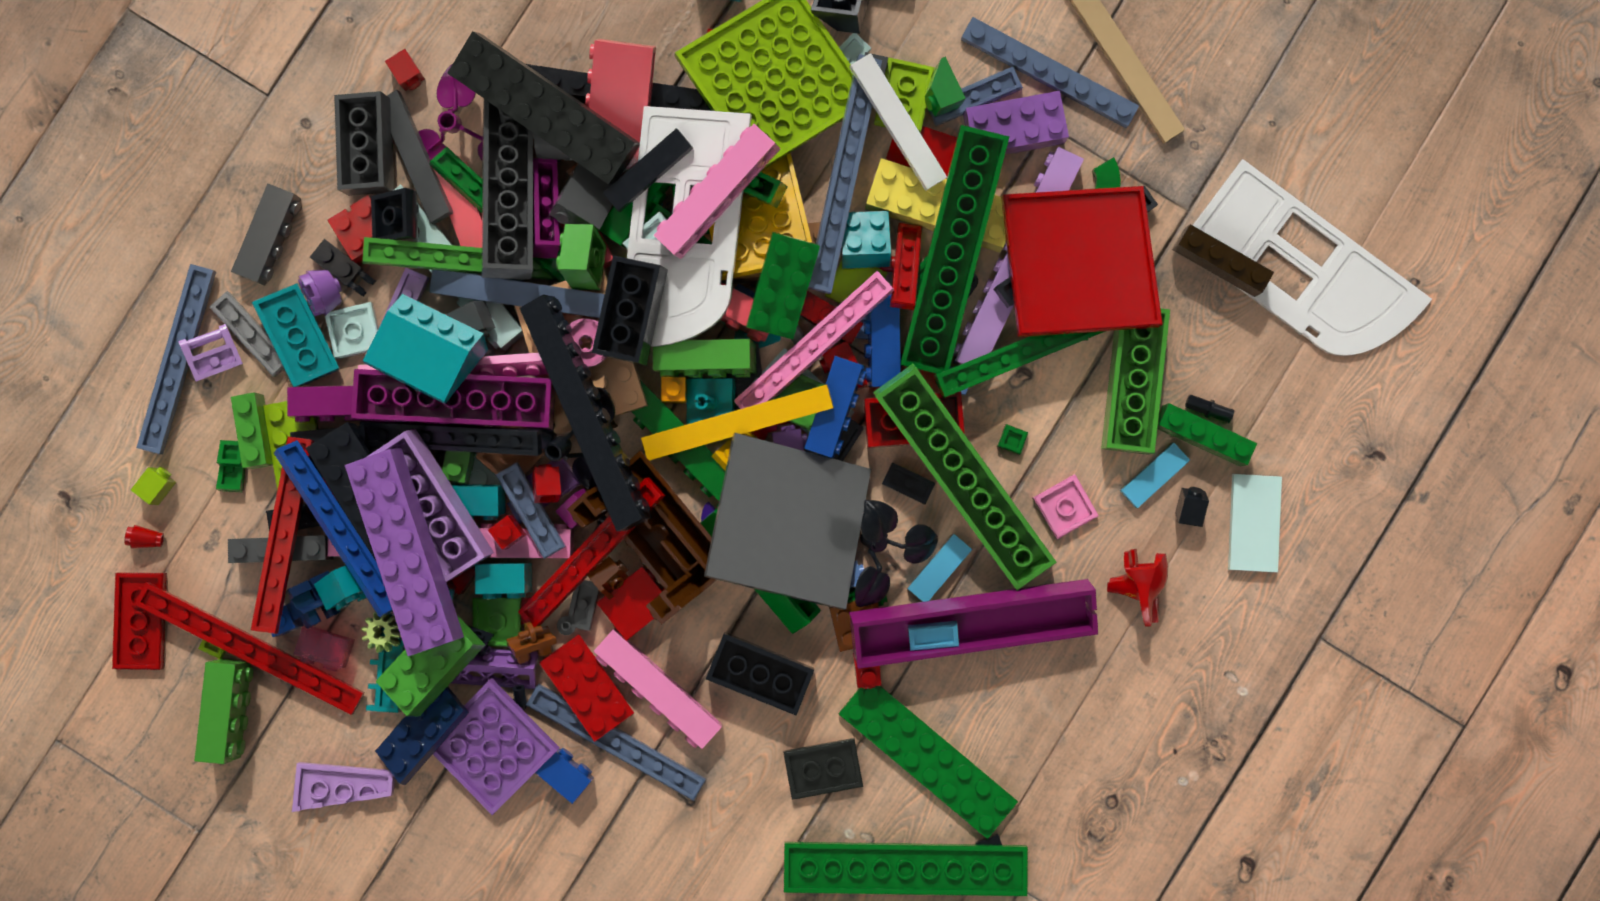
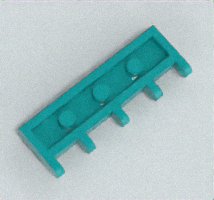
(383, 702)

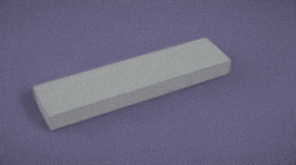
(248, 332)

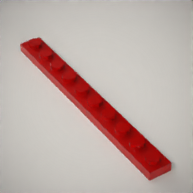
(249, 648)

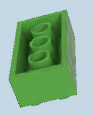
(708, 357)
(420, 678)
(223, 711)

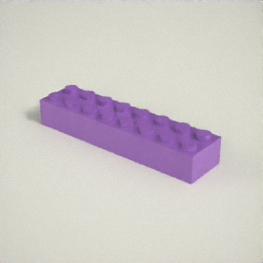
(404, 551)

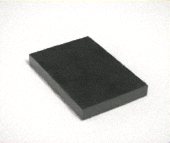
(823, 768)

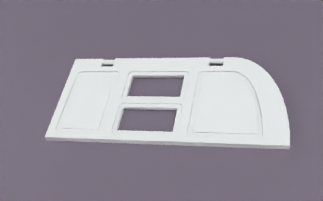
(693, 288)
(1351, 298)

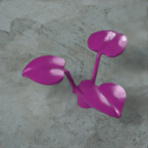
(449, 94)

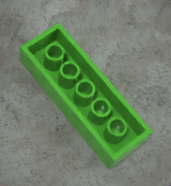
(1135, 388)

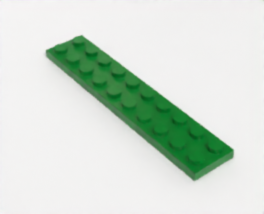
(905, 868)

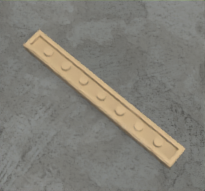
(1129, 68)

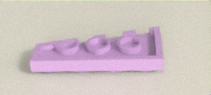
(336, 784)

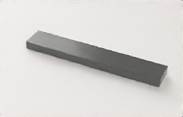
(417, 161)

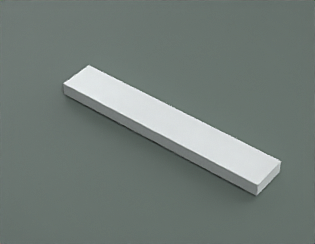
(898, 122)

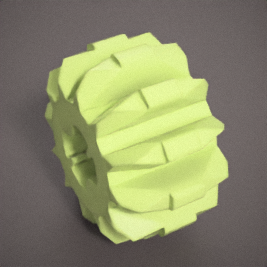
(373, 632)

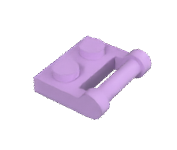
(214, 360)

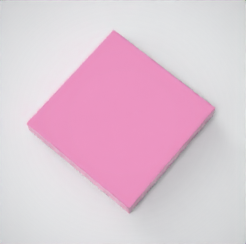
(1065, 506)

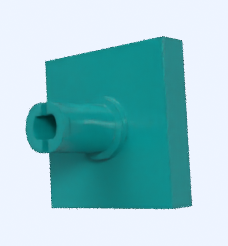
(709, 398)

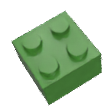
(581, 256)

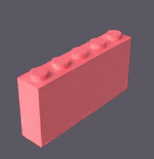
(621, 84)

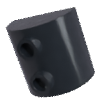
(395, 215)

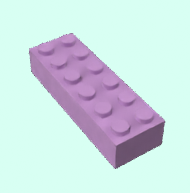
(451, 527)

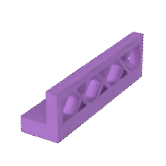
(501, 662)

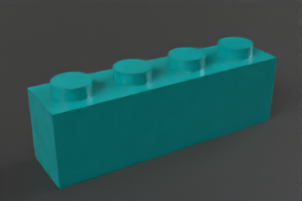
(482, 499)

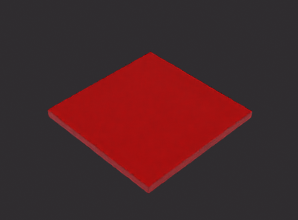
(1081, 261)

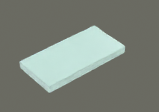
(1254, 523)

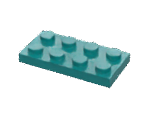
(295, 336)

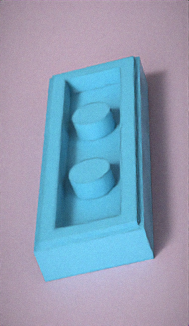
(1155, 475)
(939, 568)

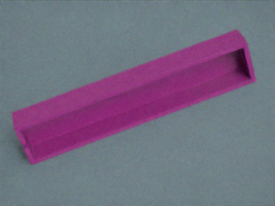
(983, 622)

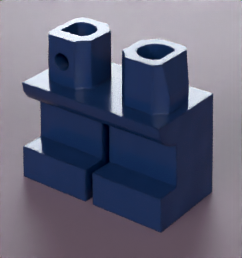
(304, 601)

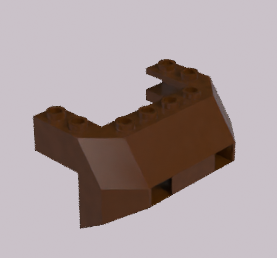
(668, 543)

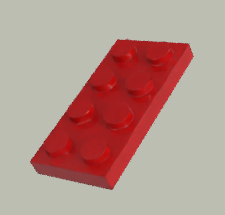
(586, 688)

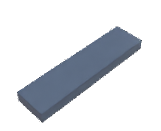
(984, 92)
(532, 514)

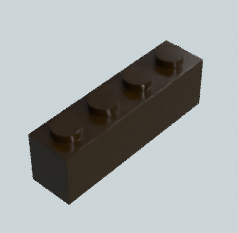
(1223, 260)

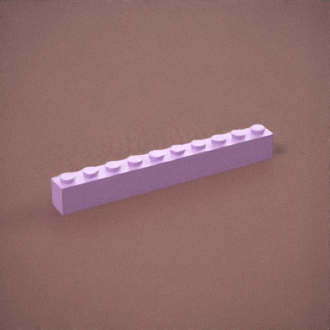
(992, 312)

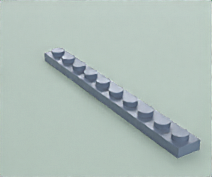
(841, 186)

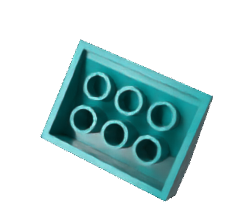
(425, 348)

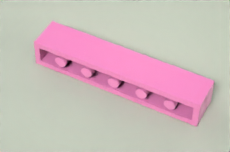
(717, 191)
(658, 688)

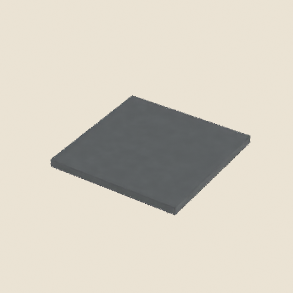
(788, 522)

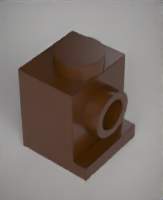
(609, 576)

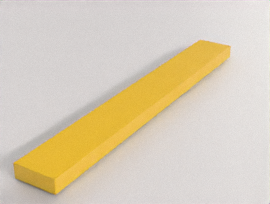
(737, 421)

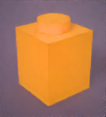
(674, 390)

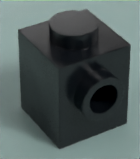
(1192, 506)

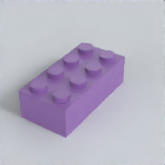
(1029, 121)

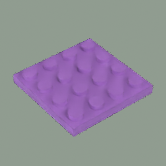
(494, 747)

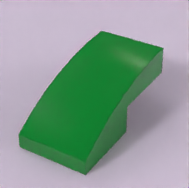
(230, 473)

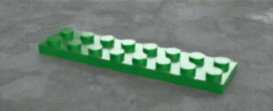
(929, 758)

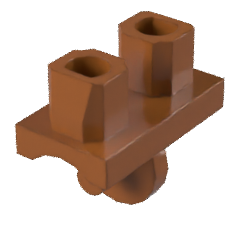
(530, 640)

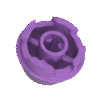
(320, 291)

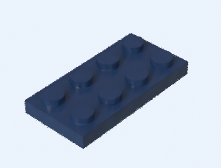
(420, 736)

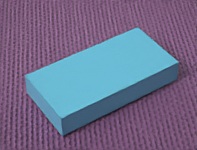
(933, 635)

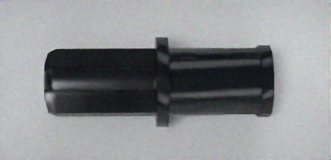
(1209, 408)

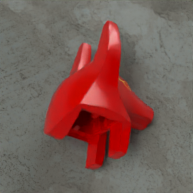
(1142, 583)

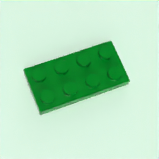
(782, 285)

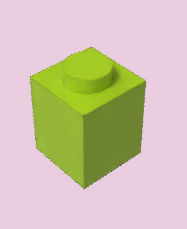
(153, 485)

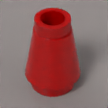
(142, 537)

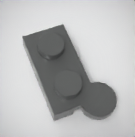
(581, 609)

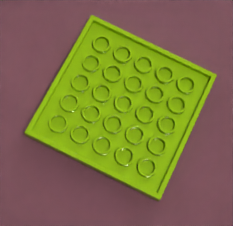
(776, 67)

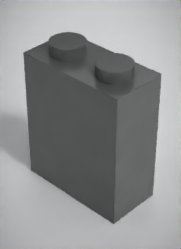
(582, 199)

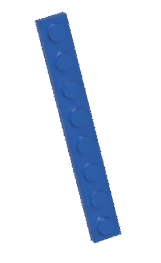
(335, 524)

